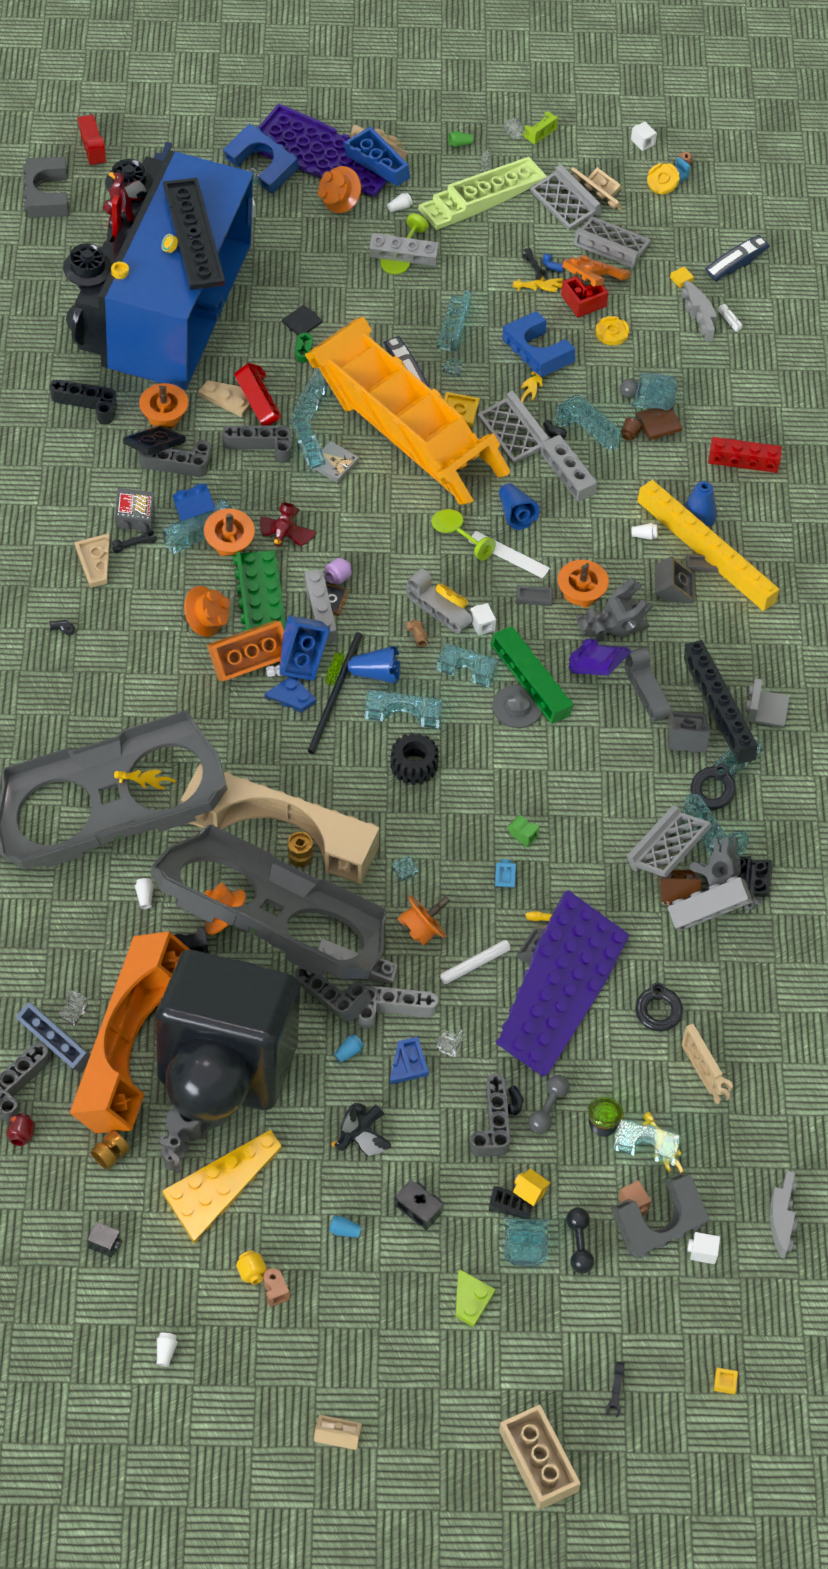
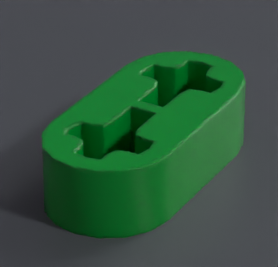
(303, 347)

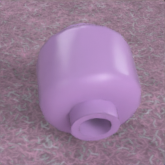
(338, 571)

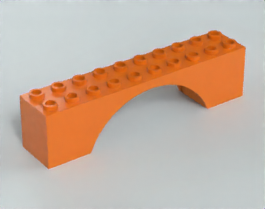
(106, 1092)

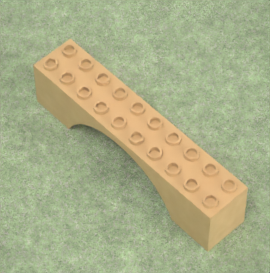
(343, 840)

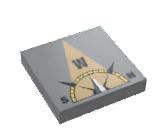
(337, 462)

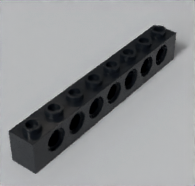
(720, 702)

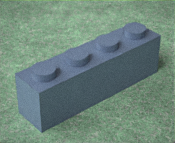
(54, 1037)

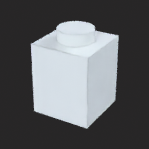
(643, 136)
(483, 619)
(704, 1247)

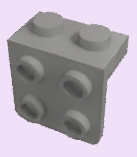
(766, 707)

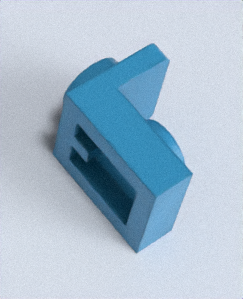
(683, 169)
(505, 873)

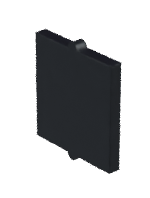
(302, 320)

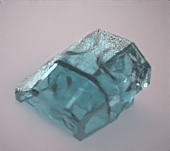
(655, 391)
(525, 1241)

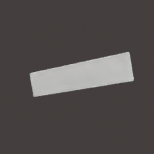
(516, 557)

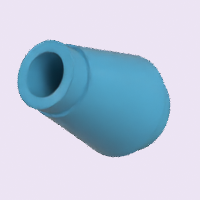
(349, 1048)
(344, 1227)

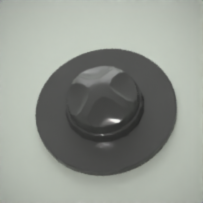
(515, 707)

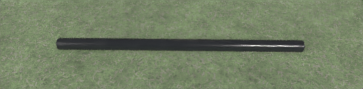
(334, 694)

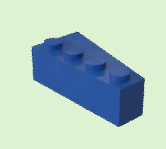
(378, 156)

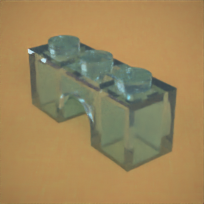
(308, 443)
(454, 657)
(631, 1135)

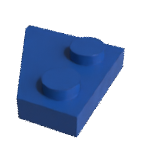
(291, 694)
(408, 1061)

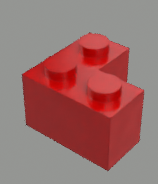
(583, 299)

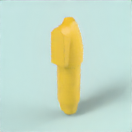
(537, 916)

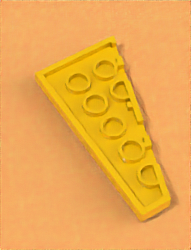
(214, 1188)

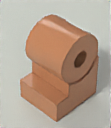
(276, 1287)

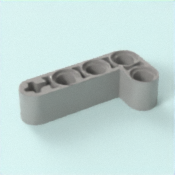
(426, 597)
(398, 1004)

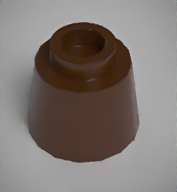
(631, 429)

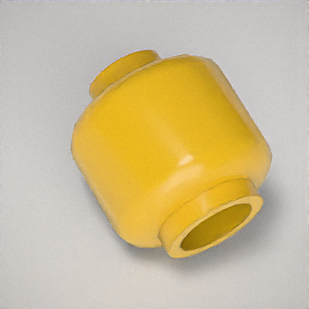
(251, 1267)

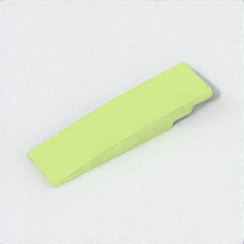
(480, 192)

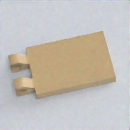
(705, 1064)

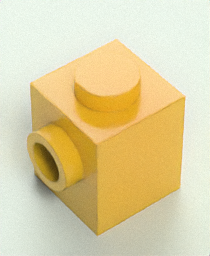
(531, 1186)

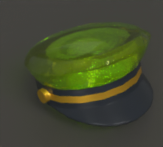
(604, 1116)

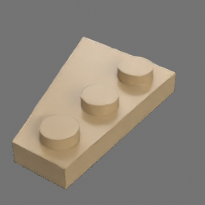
(226, 396)
(94, 559)

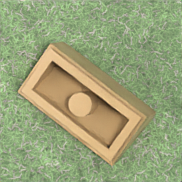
(337, 1432)

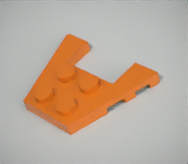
(593, 269)

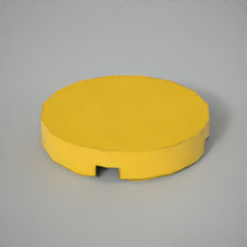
(663, 178)
(612, 330)
(449, 594)

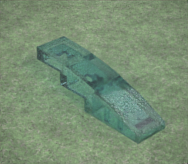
(310, 398)

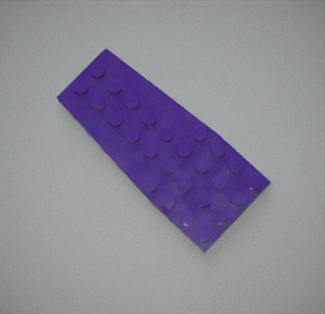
(315, 146)
(561, 982)

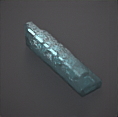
(458, 324)

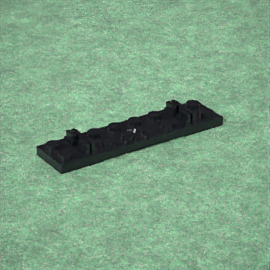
(198, 248)

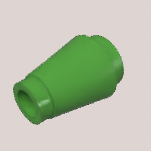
(459, 139)

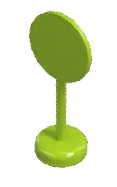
(416, 224)
(451, 520)

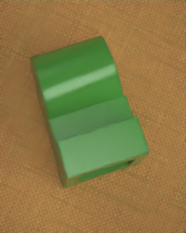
(523, 830)

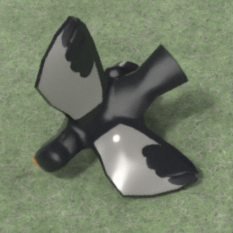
(357, 1127)

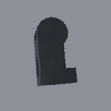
(195, 941)

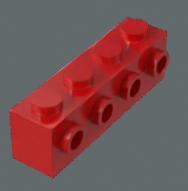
(744, 454)

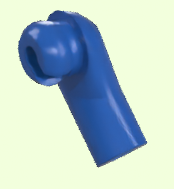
(550, 265)

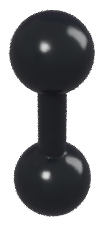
(581, 1260)

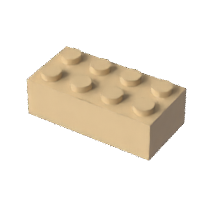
(539, 1457)

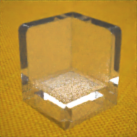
(74, 1008)
(450, 1043)

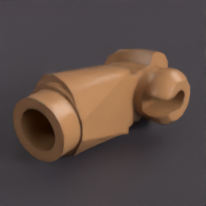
(418, 632)

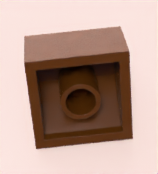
(678, 885)

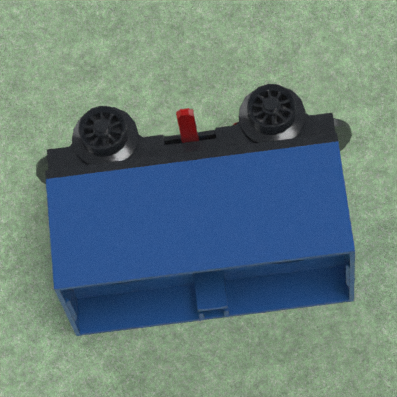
(151, 318)

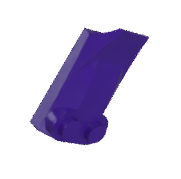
(596, 658)

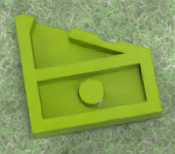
(471, 1298)

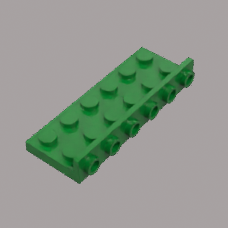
(258, 588)

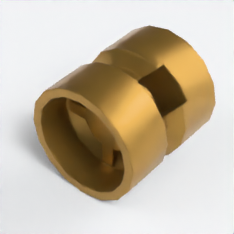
(300, 849)
(112, 1148)

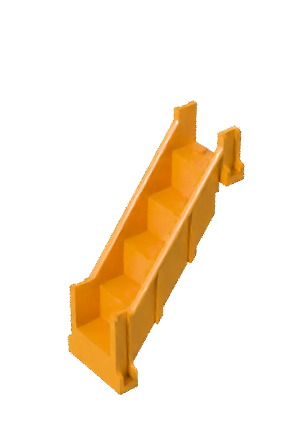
(402, 407)

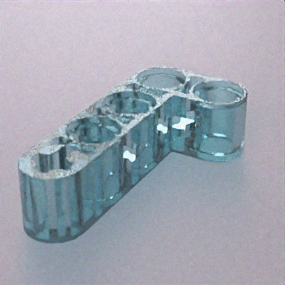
(587, 416)
(697, 808)

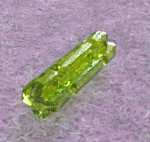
(334, 668)

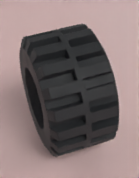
(414, 746)

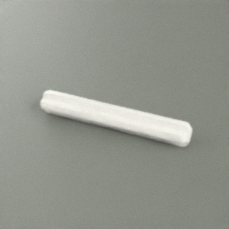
(475, 962)

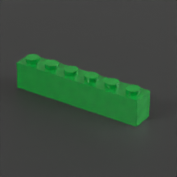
(532, 675)

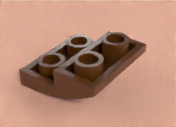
(658, 422)

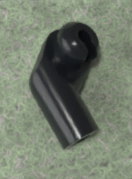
(554, 430)
(63, 625)
(515, 1107)

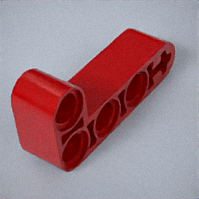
(91, 139)
(250, 381)

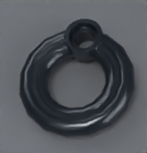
(712, 772)
(666, 994)

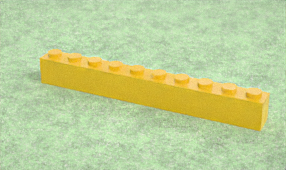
(707, 543)

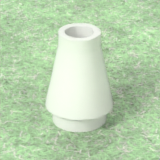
(401, 202)
(645, 531)
(144, 890)
(165, 1348)

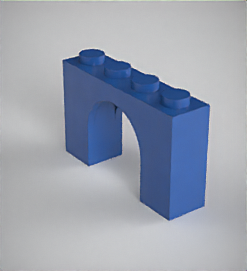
(253, 140)
(541, 360)

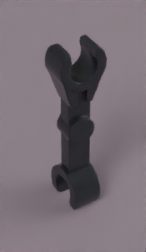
(534, 264)
(119, 545)
(614, 1402)

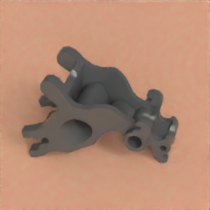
(619, 616)
(724, 866)
(179, 1132)

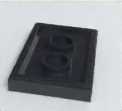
(154, 440)

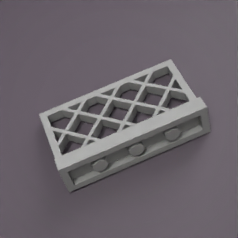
(576, 191)
(588, 239)
(524, 418)
(659, 836)

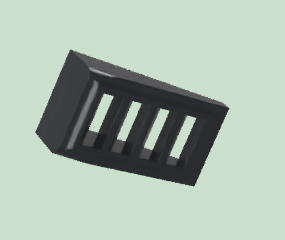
(509, 1210)

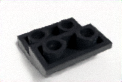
(757, 874)

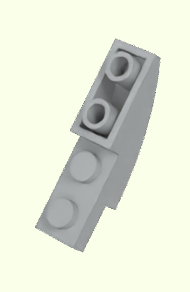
(701, 308)
(382, 972)
(781, 1216)

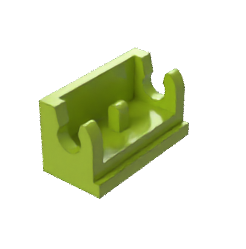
(541, 129)

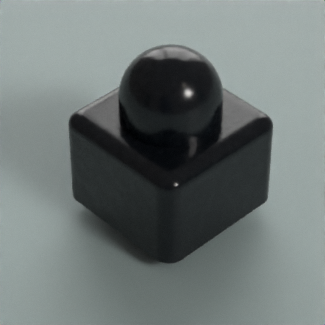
(225, 1035)

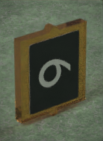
(337, 598)

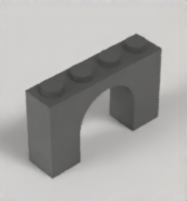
(40, 171)
(687, 1215)

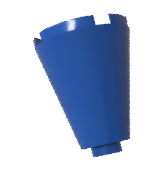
(702, 503)
(518, 507)
(377, 665)

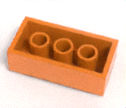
(247, 650)

